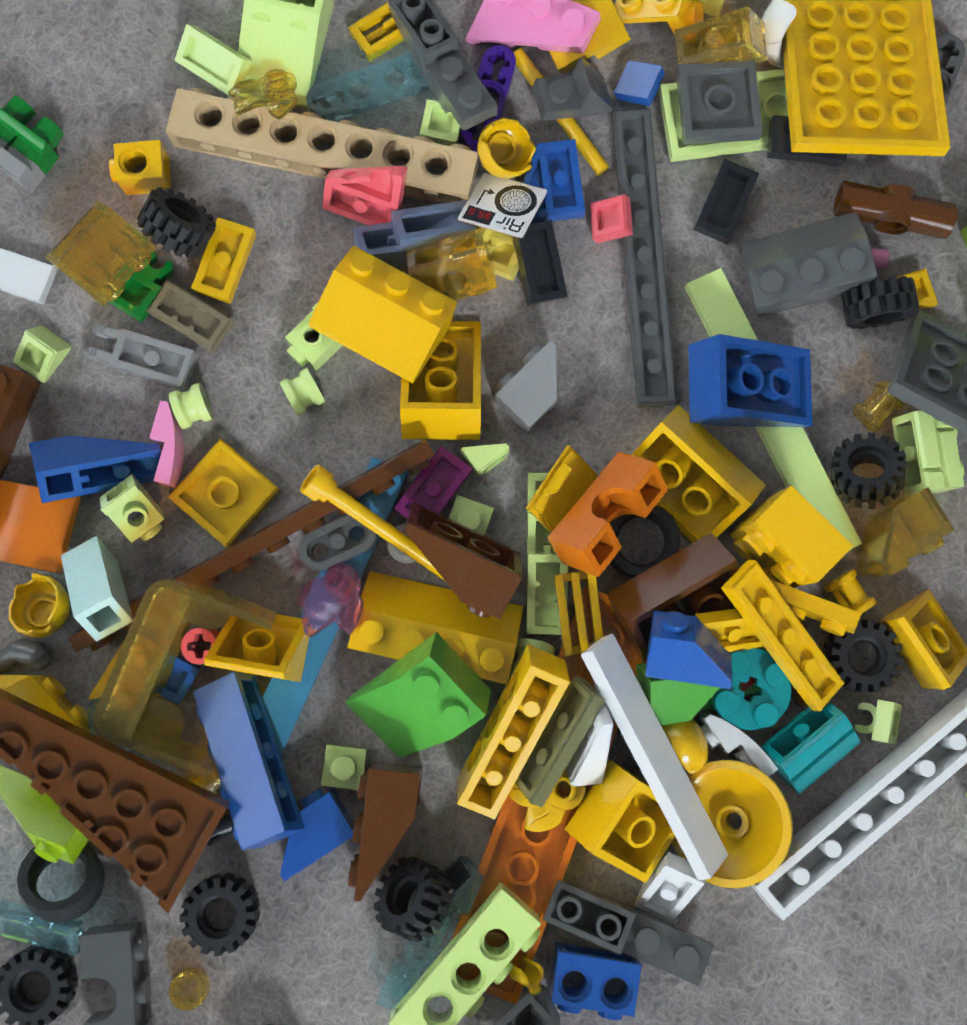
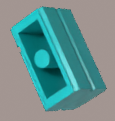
(811, 745)

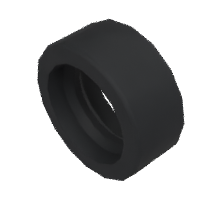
(671, 541)
(68, 908)

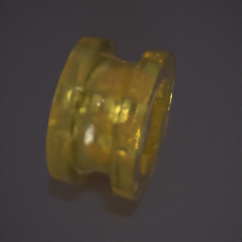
(177, 986)

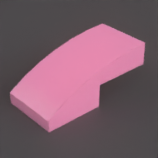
(169, 435)

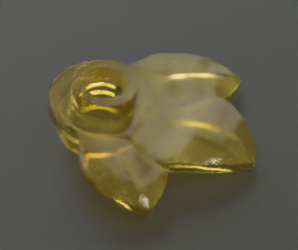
(273, 90)

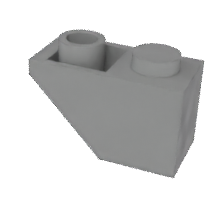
(533, 390)

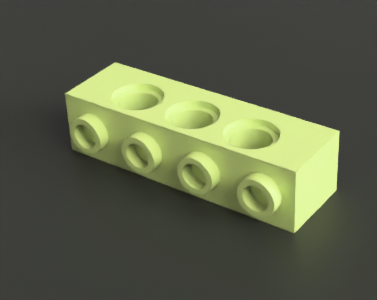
(499, 911)

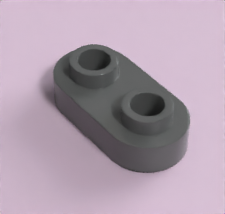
(338, 541)

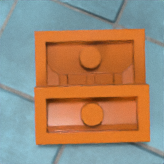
(34, 531)

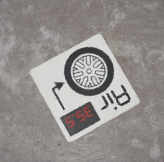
(502, 205)

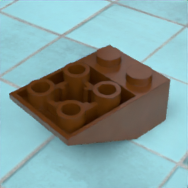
(390, 807)

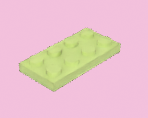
(772, 102)

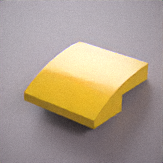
(606, 38)

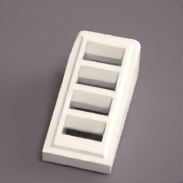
(590, 758)

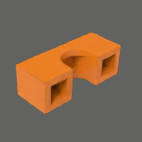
(622, 488)

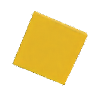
(224, 493)

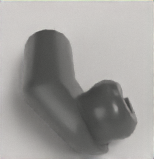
(25, 652)

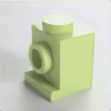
(312, 353)
(131, 497)

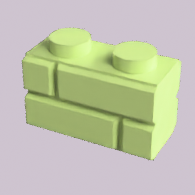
(929, 452)

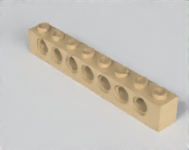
(197, 107)

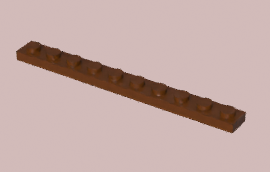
(275, 534)

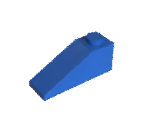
(89, 465)

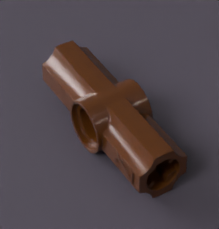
(896, 209)

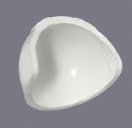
(776, 21)

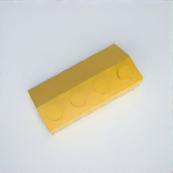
(405, 613)

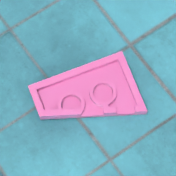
(536, 23)

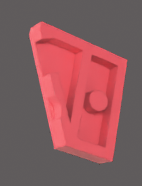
(365, 193)

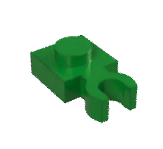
(142, 289)

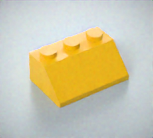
(383, 314)
(702, 476)

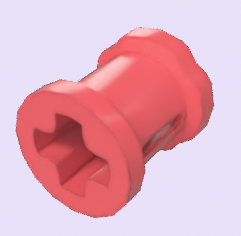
(193, 638)

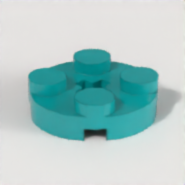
(761, 709)

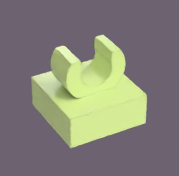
(885, 721)

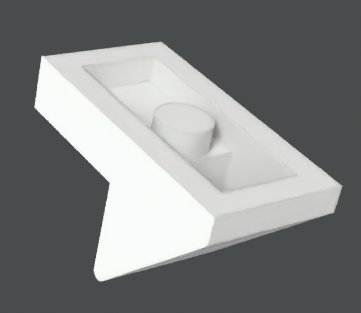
(669, 888)

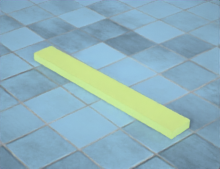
(787, 446)

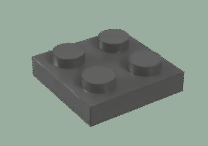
(719, 102)

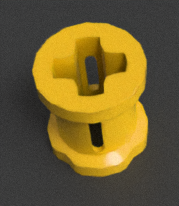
(850, 592)

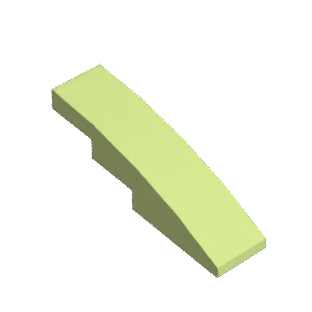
(541, 565)

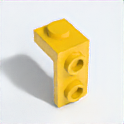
(676, 12)

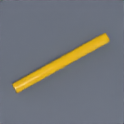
(569, 125)

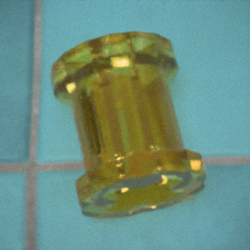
(877, 407)

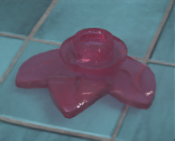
(331, 602)

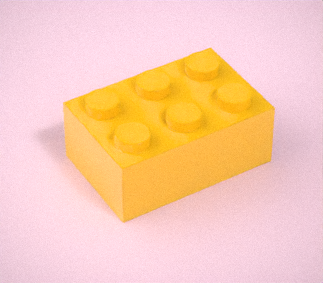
(789, 539)

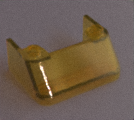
(131, 703)

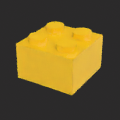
(622, 823)

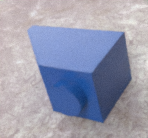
(686, 652)
(326, 828)

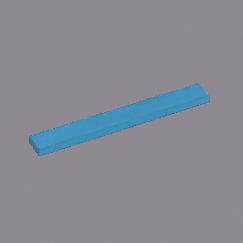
(287, 698)

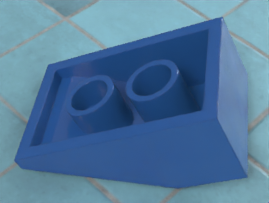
(749, 383)

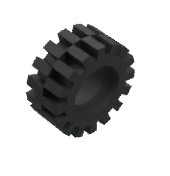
(176, 222)
(880, 302)
(868, 489)
(885, 663)
(428, 906)
(195, 918)
(61, 986)

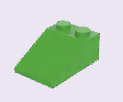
(422, 698)

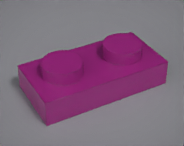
(435, 484)

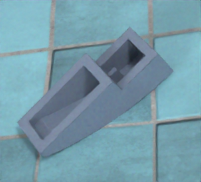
(410, 230)

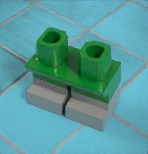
(24, 152)

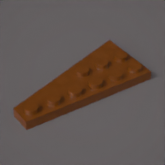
(113, 797)

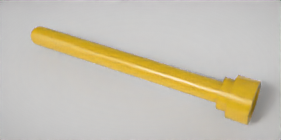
(321, 485)

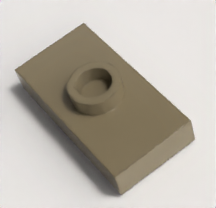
(190, 316)

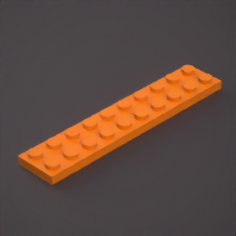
(536, 860)

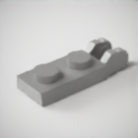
(145, 356)

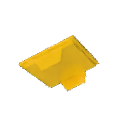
(561, 488)

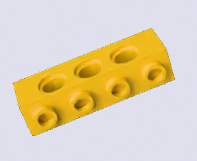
(512, 731)

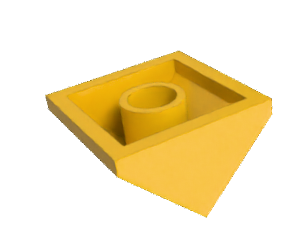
(928, 641)
(261, 651)

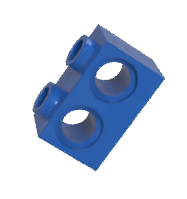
(598, 968)

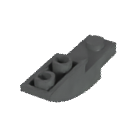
(441, 63)
(628, 931)

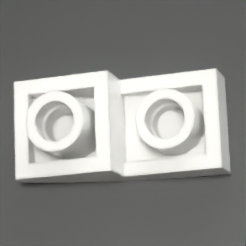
(728, 737)

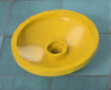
(766, 825)

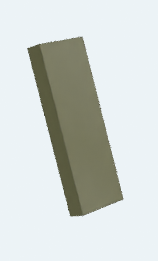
(559, 740)

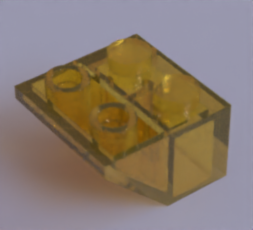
(101, 253)
(901, 532)

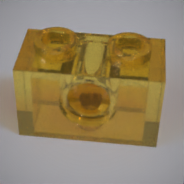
(723, 39)
(460, 253)

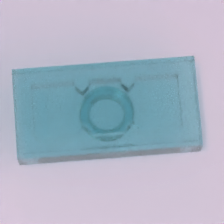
(22, 925)

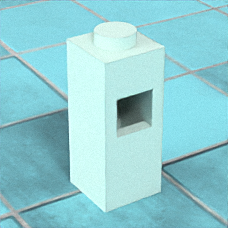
(96, 589)

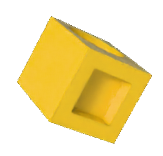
(132, 154)

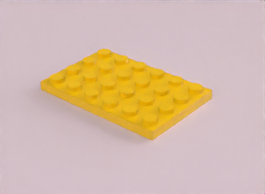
(864, 78)

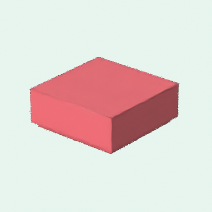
(611, 218)

